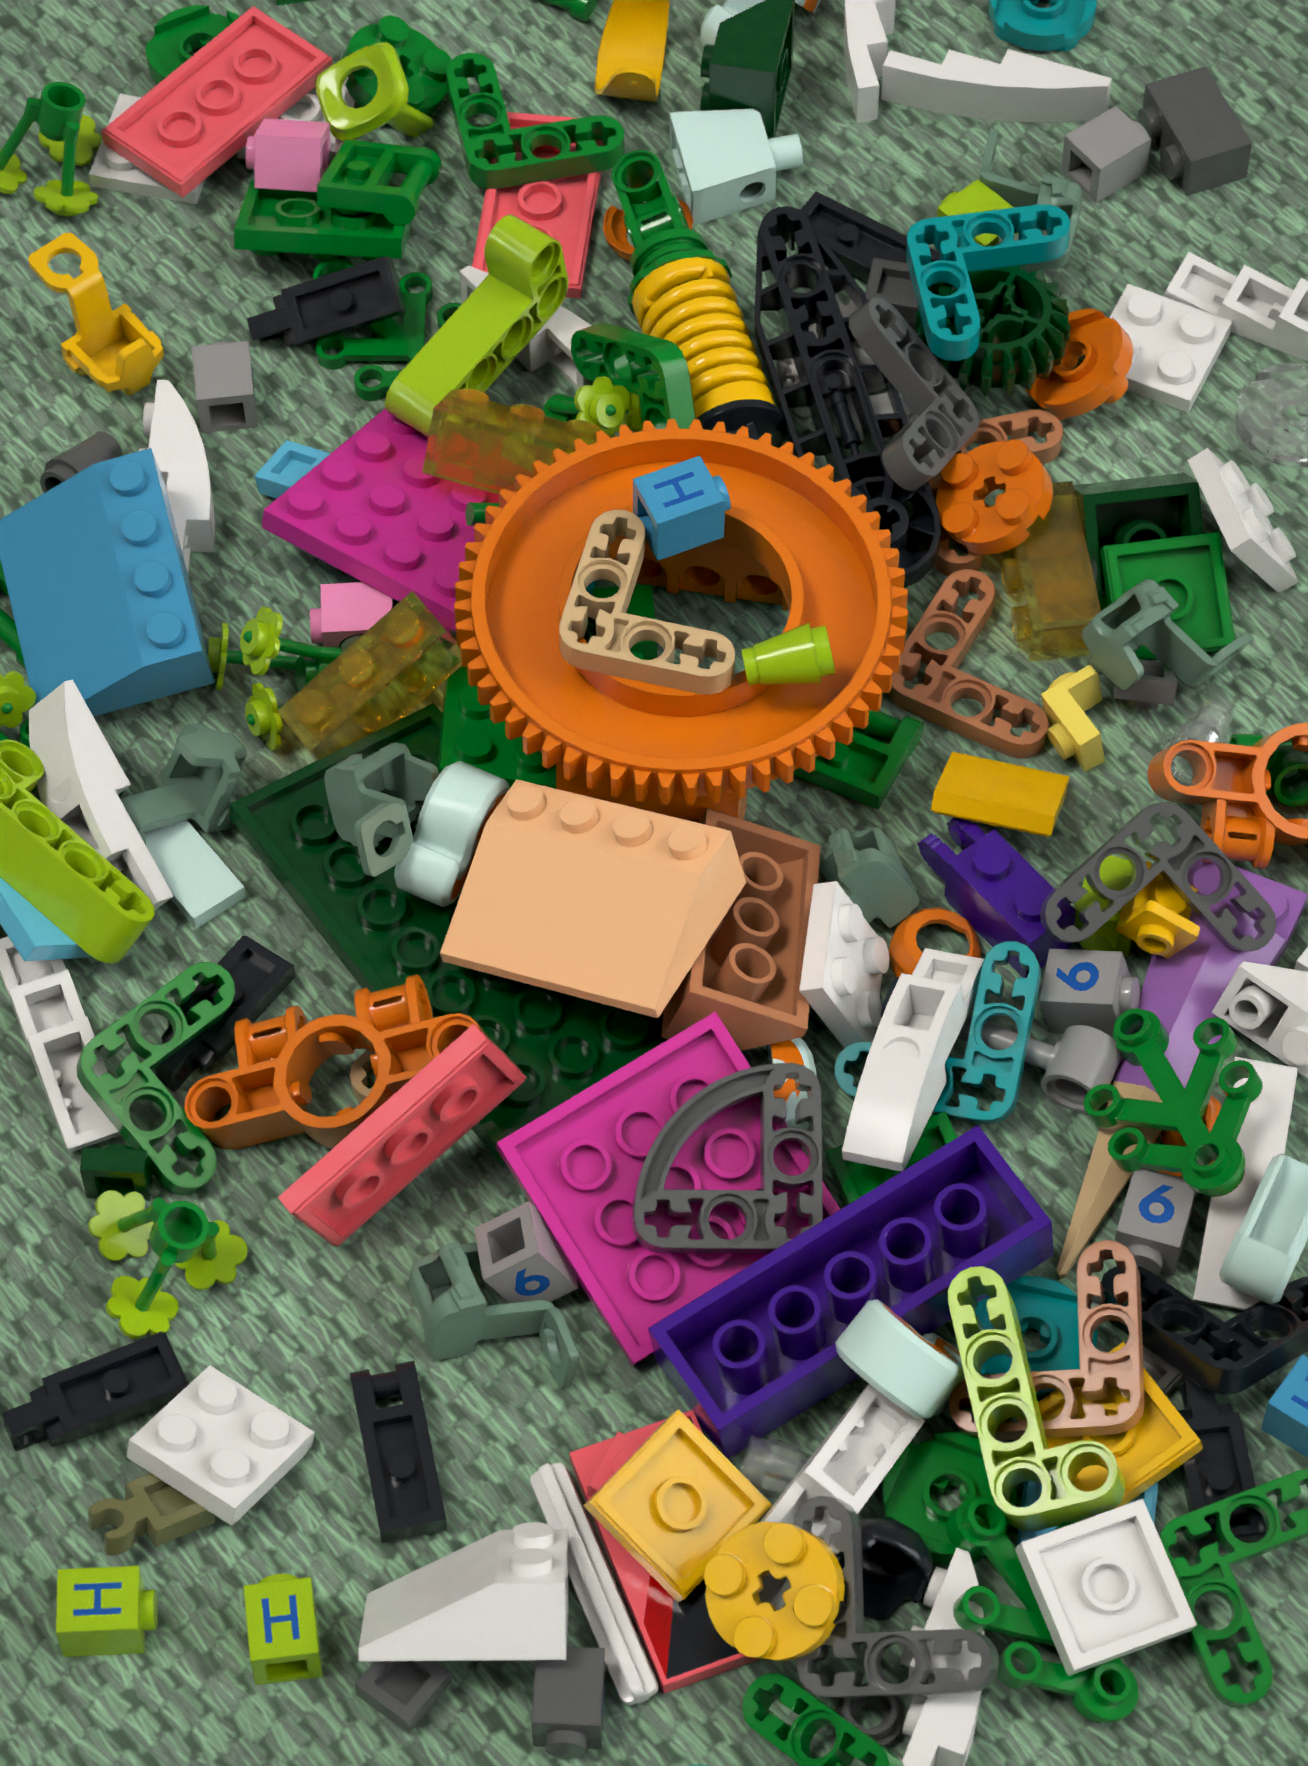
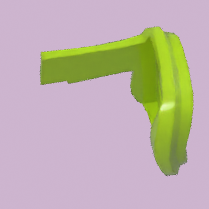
(387, 105)

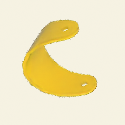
(633, 49)

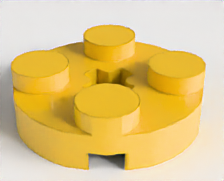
(811, 1602)

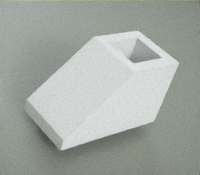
(1269, 1009)

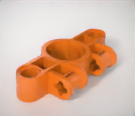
(1232, 790)
(283, 1052)

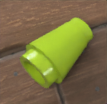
(790, 658)

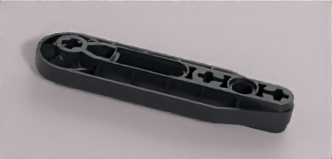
(830, 371)

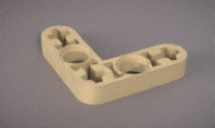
(619, 631)

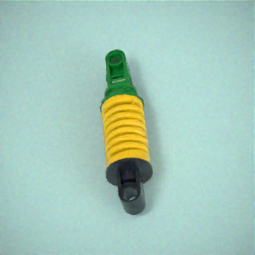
(688, 299)

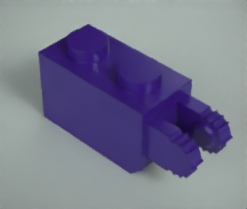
(995, 889)

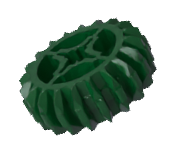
(1020, 329)

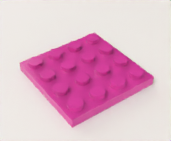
(382, 516)
(586, 1161)

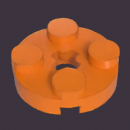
(1098, 378)
(976, 474)

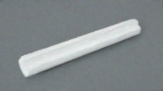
(595, 1585)

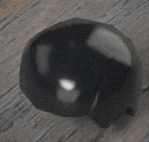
(893, 1566)

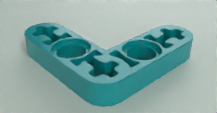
(961, 254)
(979, 1060)

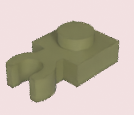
(148, 1508)

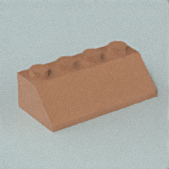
(757, 951)

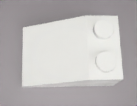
(479, 1603)

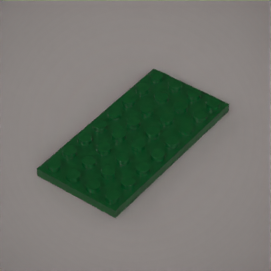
(392, 934)

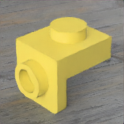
(1070, 727)

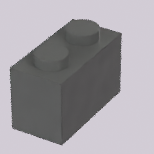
(1195, 131)

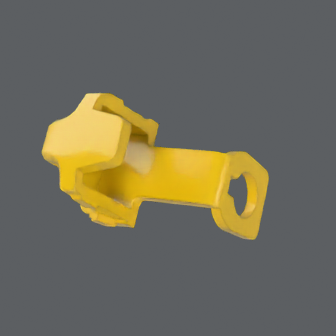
(108, 343)

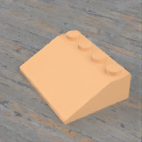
(592, 897)

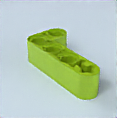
(489, 327)
(60, 869)
(1016, 1397)

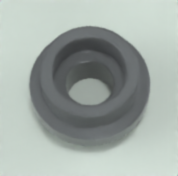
(887, 1706)

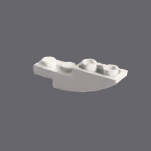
(183, 467)
(84, 785)
(908, 1059)
(944, 1723)

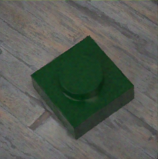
(116, 1169)

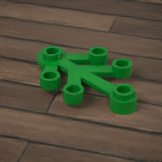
(395, 340)
(1143, 1043)
(1029, 1624)

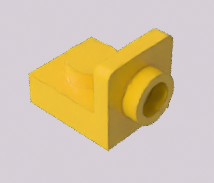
(1158, 919)

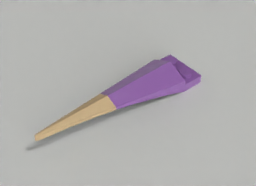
(1181, 996)

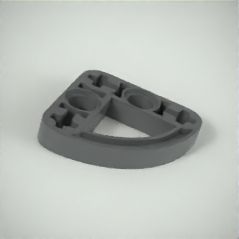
(757, 1207)

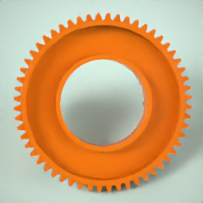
(652, 746)

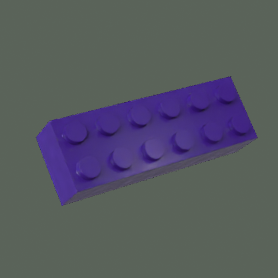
(768, 1335)

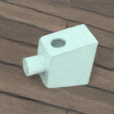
(728, 160)

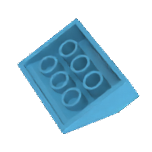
(104, 588)

